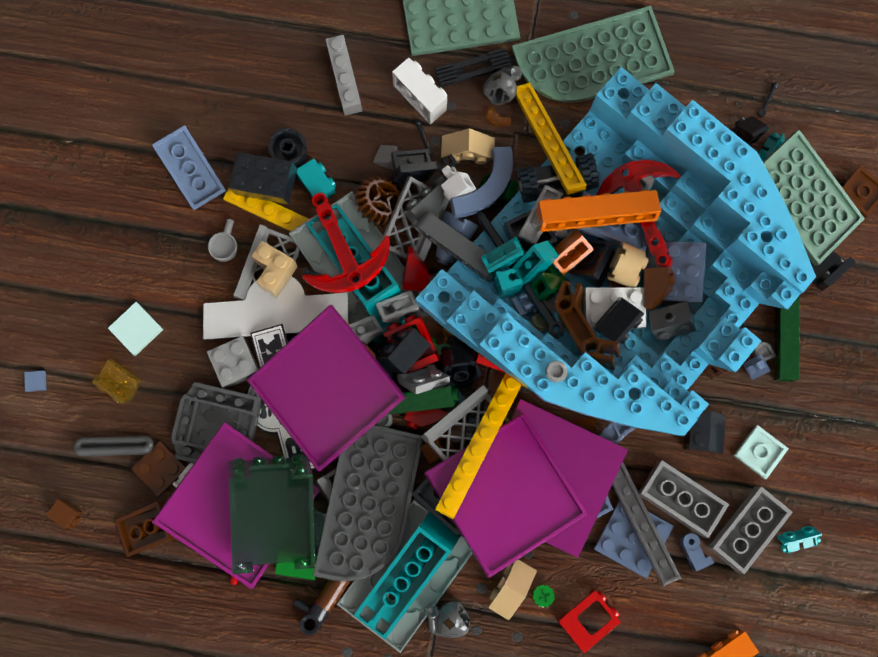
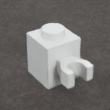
(458, 183)

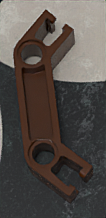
(580, 330)

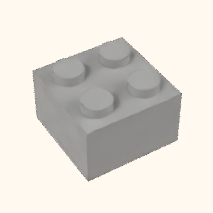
(233, 362)

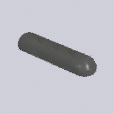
(113, 446)

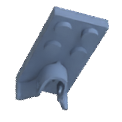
(189, 167)
(629, 233)

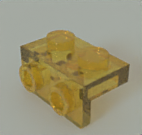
(117, 382)

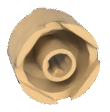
(627, 265)

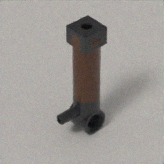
(321, 605)

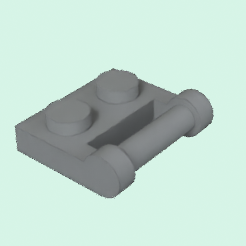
(423, 379)

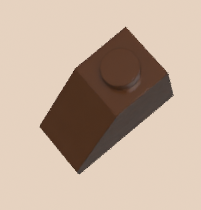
(657, 286)

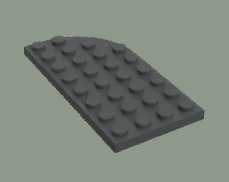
(368, 504)

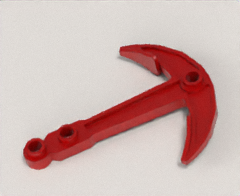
(631, 183)
(351, 270)

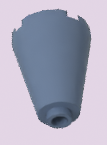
(463, 227)

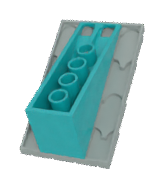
(362, 240)
(415, 578)

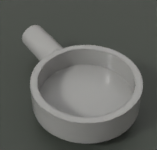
(223, 245)

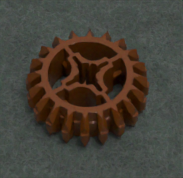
(375, 208)

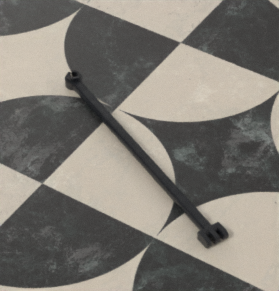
(497, 241)

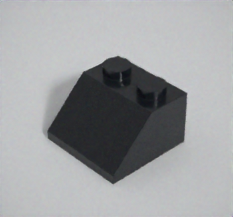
(707, 433)

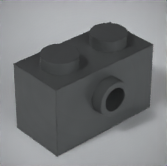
(672, 321)

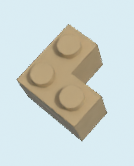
(468, 145)
(277, 268)
(512, 589)

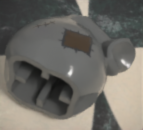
(501, 85)
(449, 620)

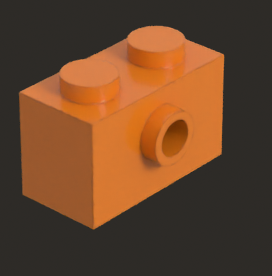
(571, 251)

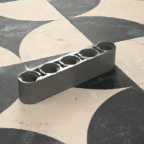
(453, 244)

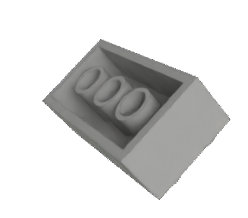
(683, 499)
(750, 530)

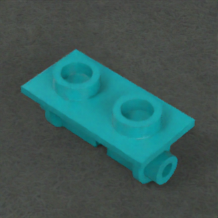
(771, 144)
(807, 536)

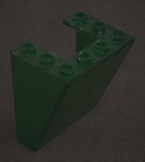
(271, 512)

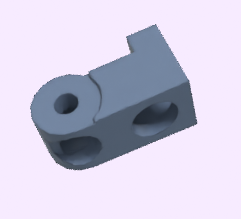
(691, 547)

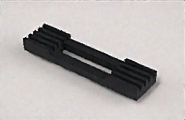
(447, 74)

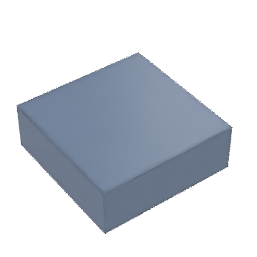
(35, 381)

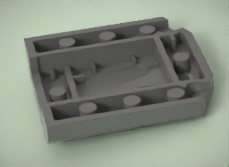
(203, 413)

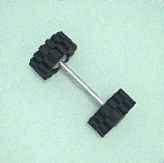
(530, 184)

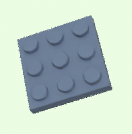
(689, 267)
(622, 545)

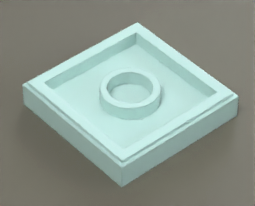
(135, 328)
(760, 452)

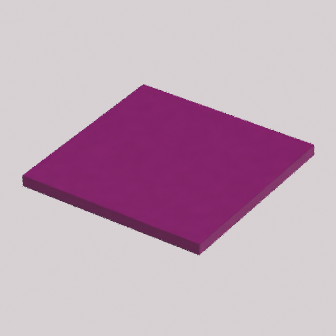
(326, 388)
(586, 463)
(514, 498)
(201, 503)

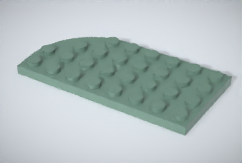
(583, 59)

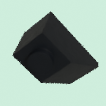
(750, 129)

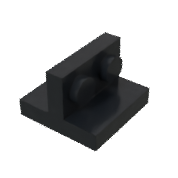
(412, 163)
(595, 264)

